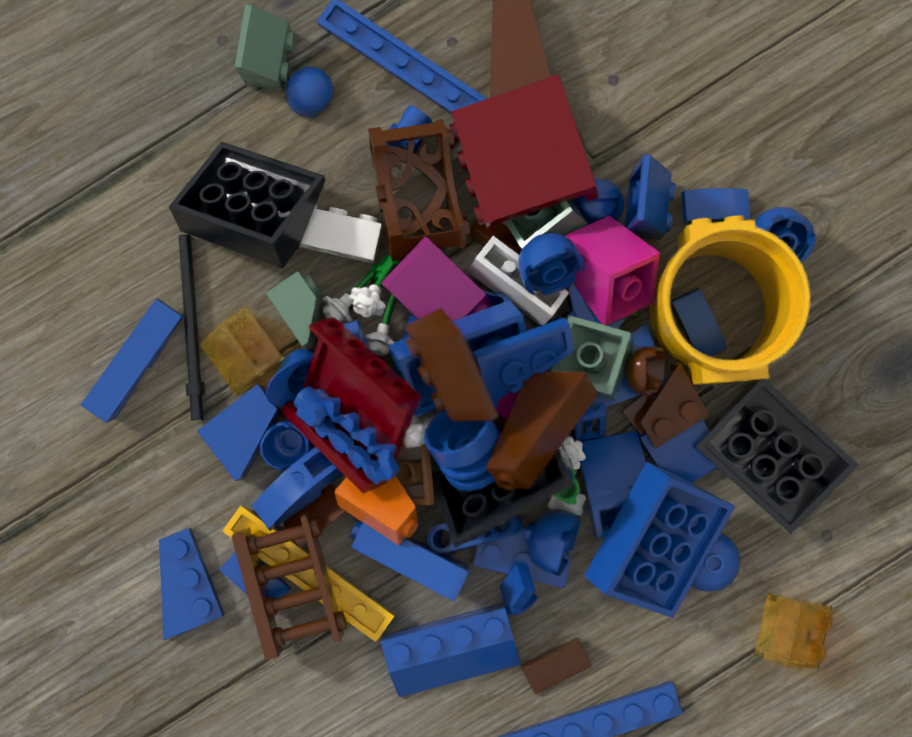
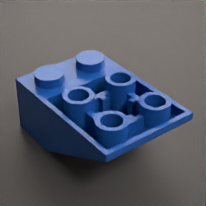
(609, 475)

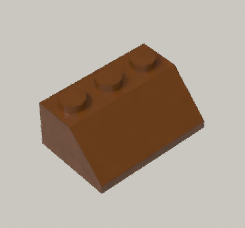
(449, 368)

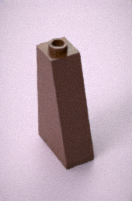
(515, 47)
(538, 426)

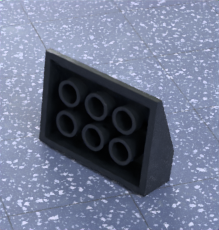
(249, 204)
(775, 454)
(482, 509)

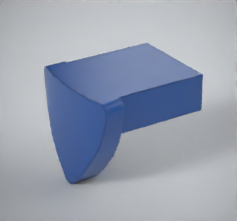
(518, 590)

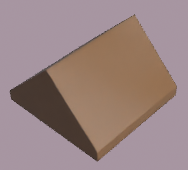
(416, 474)

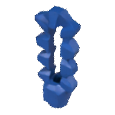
(319, 411)

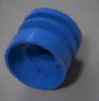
(462, 450)

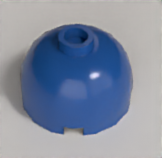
(790, 228)
(549, 263)
(552, 540)
(719, 567)

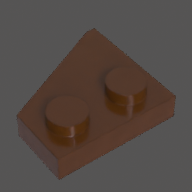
(672, 408)

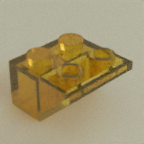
(242, 350)
(793, 631)

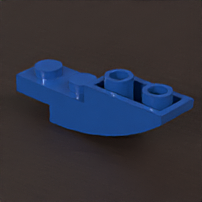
(296, 488)

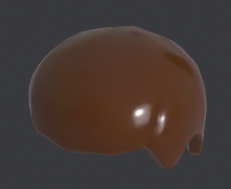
(645, 370)

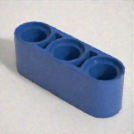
(490, 536)

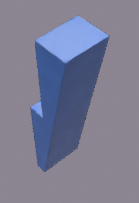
(132, 361)

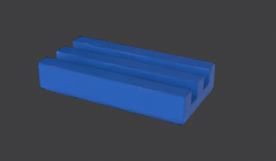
(599, 414)

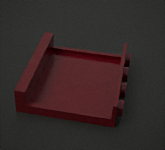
(522, 152)
(365, 386)

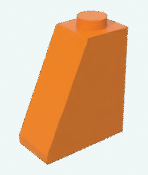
(383, 508)

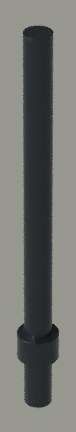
(194, 387)

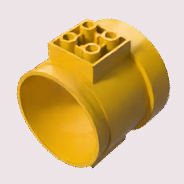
(781, 284)

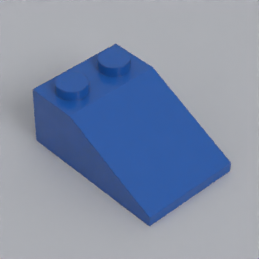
(648, 199)

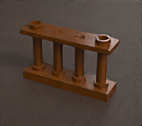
(265, 606)

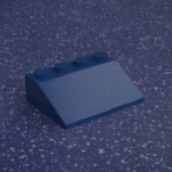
(658, 541)

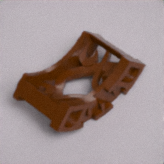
(386, 157)

